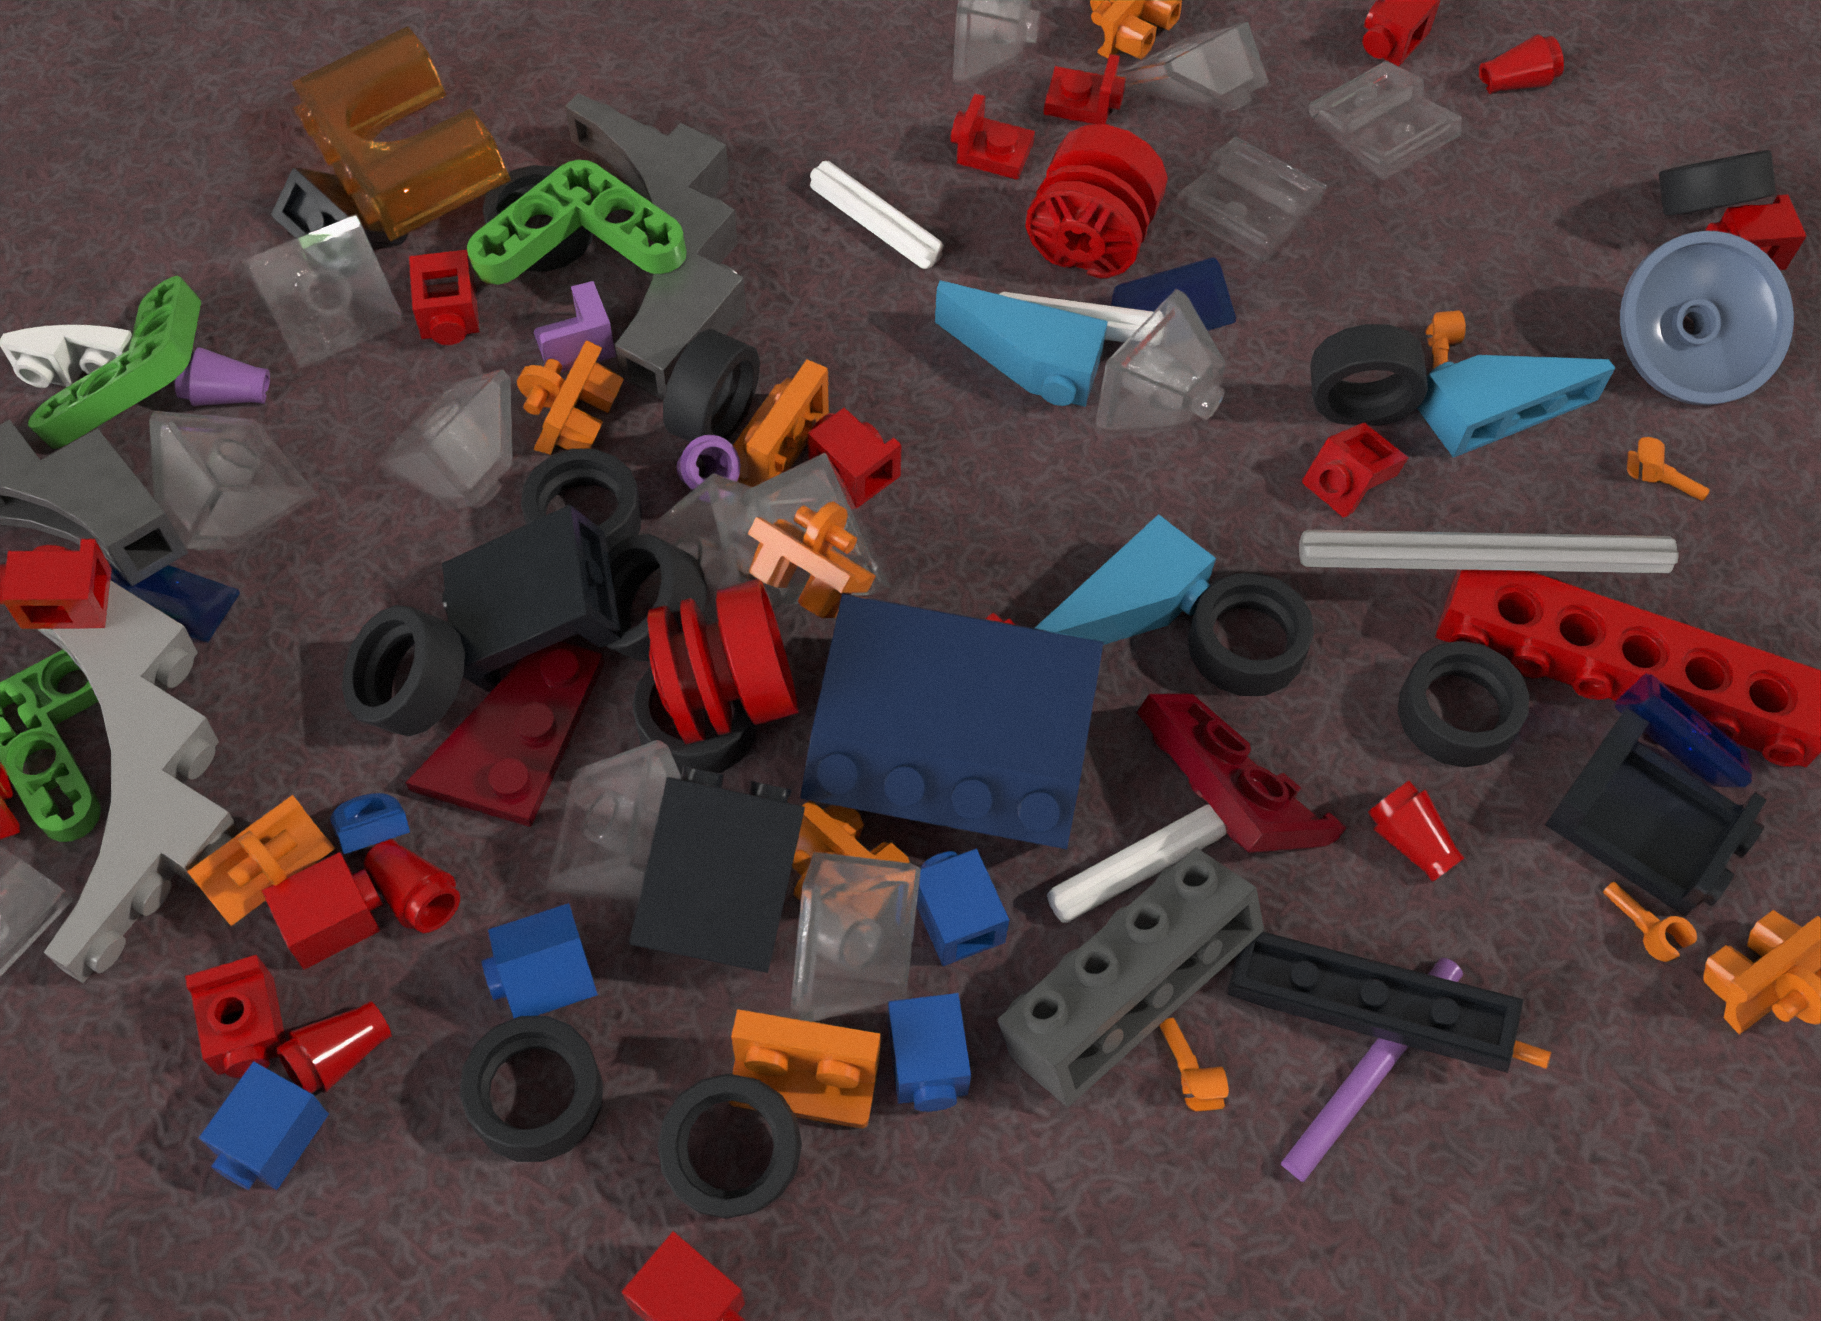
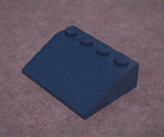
(953, 720)

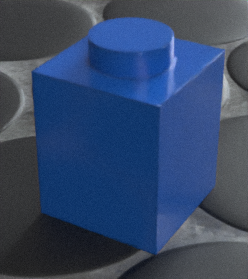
(960, 906)
(539, 963)
(928, 1051)
(262, 1128)

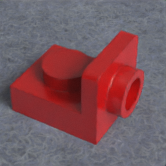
(1084, 94)
(990, 143)
(1351, 466)

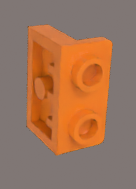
(782, 425)
(817, 1067)

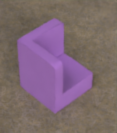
(566, 338)

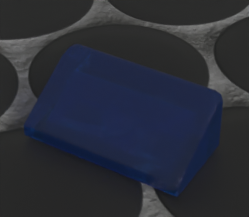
(1200, 281)
(185, 597)
(1687, 733)

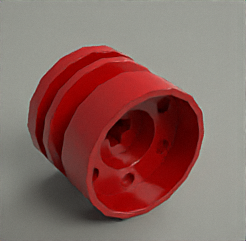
(1097, 200)
(721, 662)

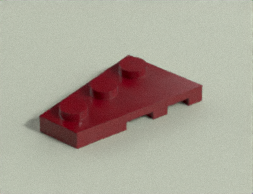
(515, 738)
(1249, 799)

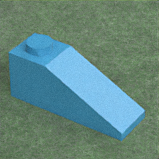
(1031, 343)
(1501, 395)
(1137, 587)

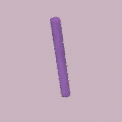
(1352, 1094)

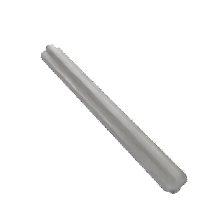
(1488, 551)

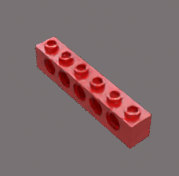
(1739, 688)

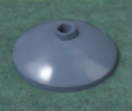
(1737, 312)

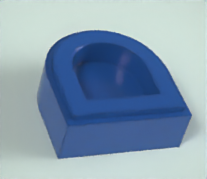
(368, 821)

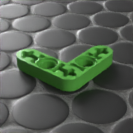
(508, 248)
(156, 357)
(41, 710)

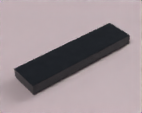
(1378, 1000)

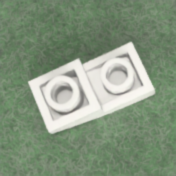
(62, 351)

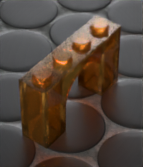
(404, 179)

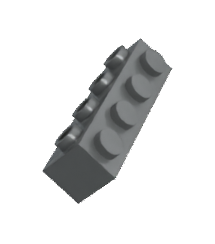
(1131, 975)

